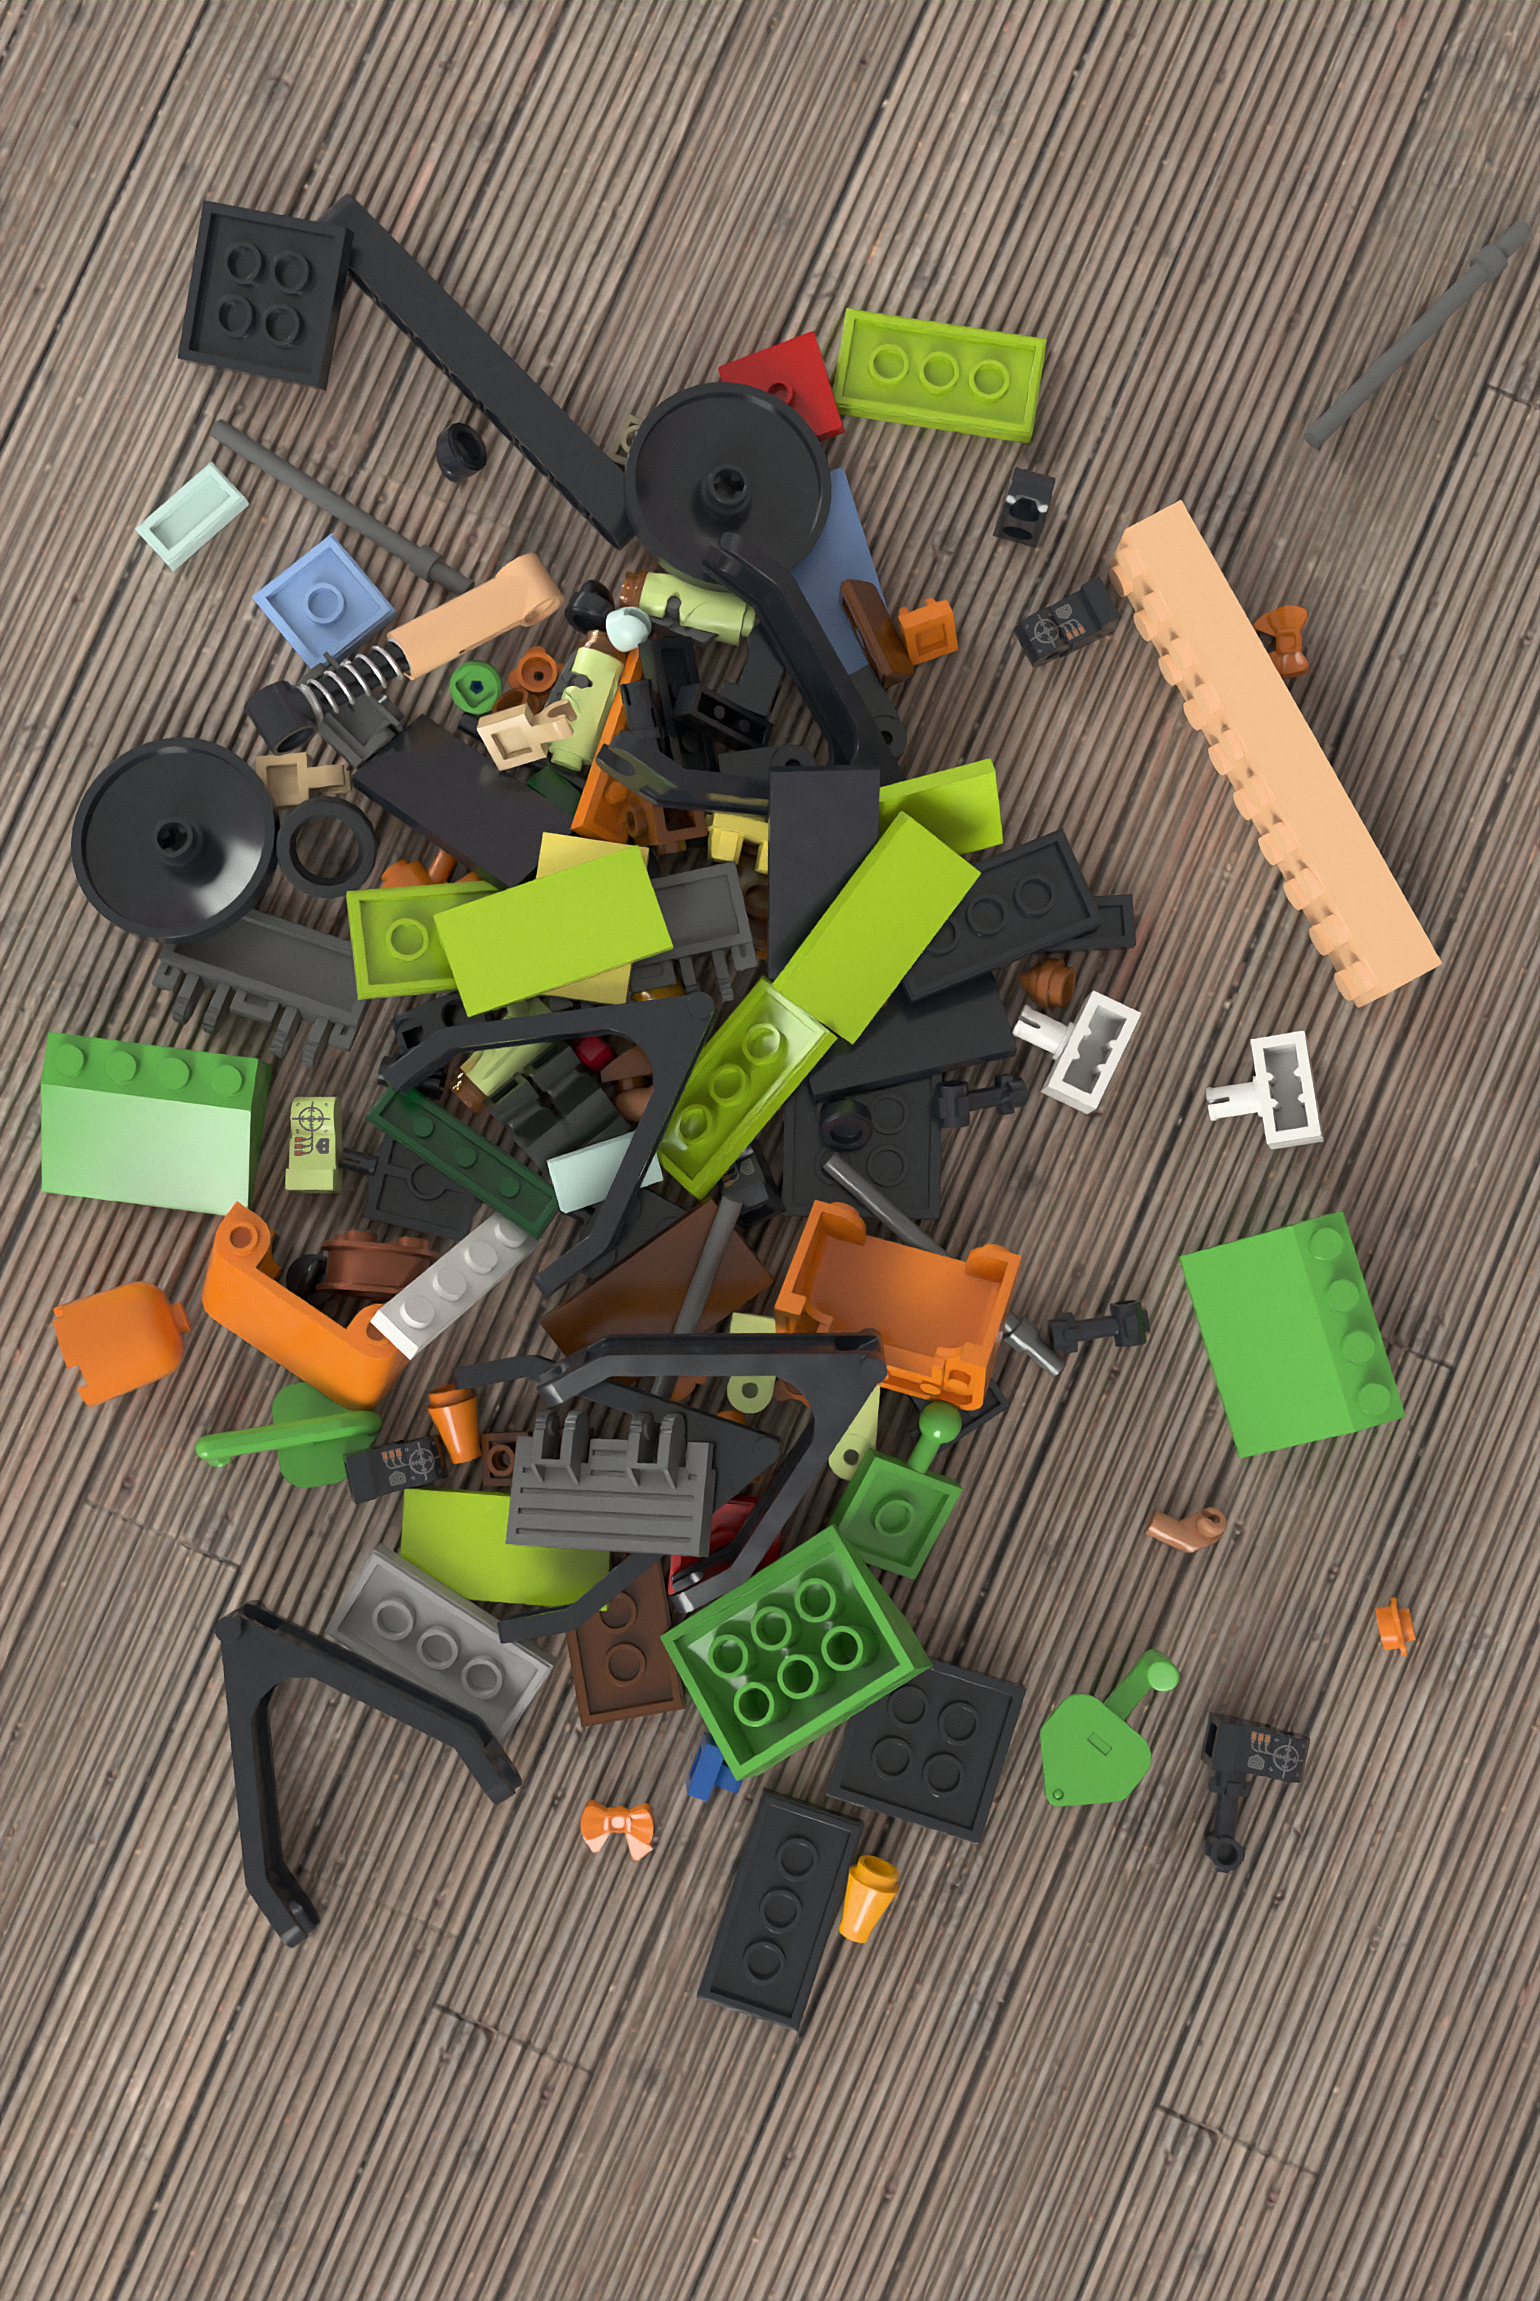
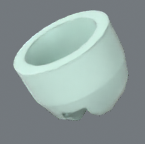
(628, 628)

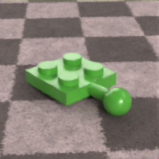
(900, 1506)

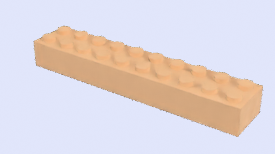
(1269, 757)

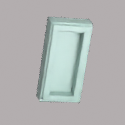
(192, 516)
(588, 1173)

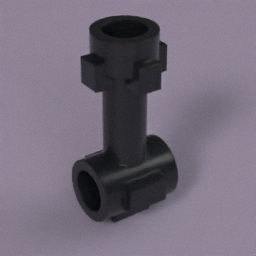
(955, 1102)
(1126, 1323)
(1220, 1843)

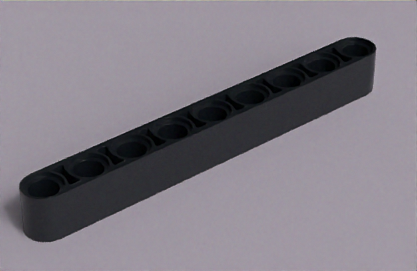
(484, 373)

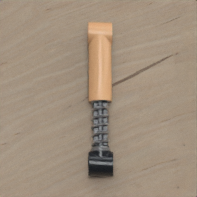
(516, 596)

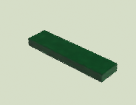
(466, 1159)

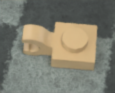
(520, 737)
(294, 779)

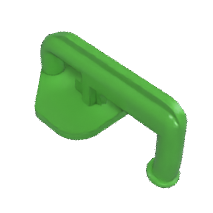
(307, 1433)
(1090, 1748)

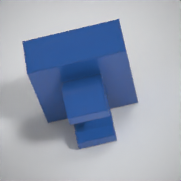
(709, 1769)

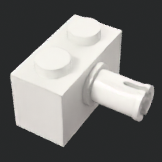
(1082, 1050)
(1280, 1092)

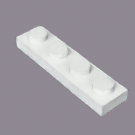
(453, 1284)

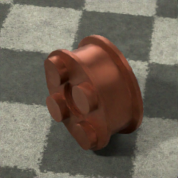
(372, 1269)

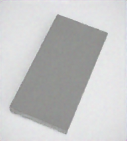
(438, 1641)

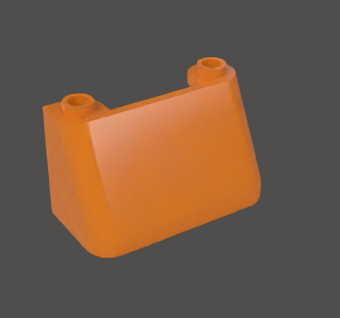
(242, 1294)
(933, 1311)

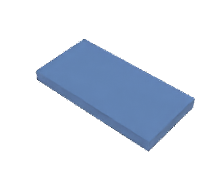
(838, 556)

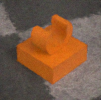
(928, 631)

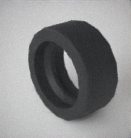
(309, 882)

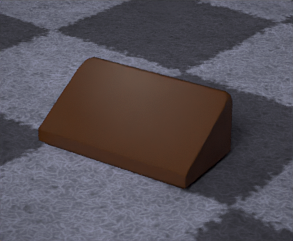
(875, 632)

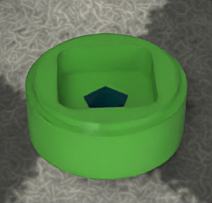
(476, 686)

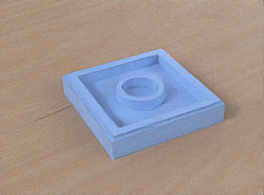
(325, 604)

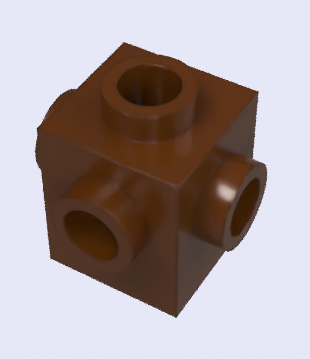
(662, 826)

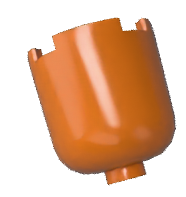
(121, 1339)

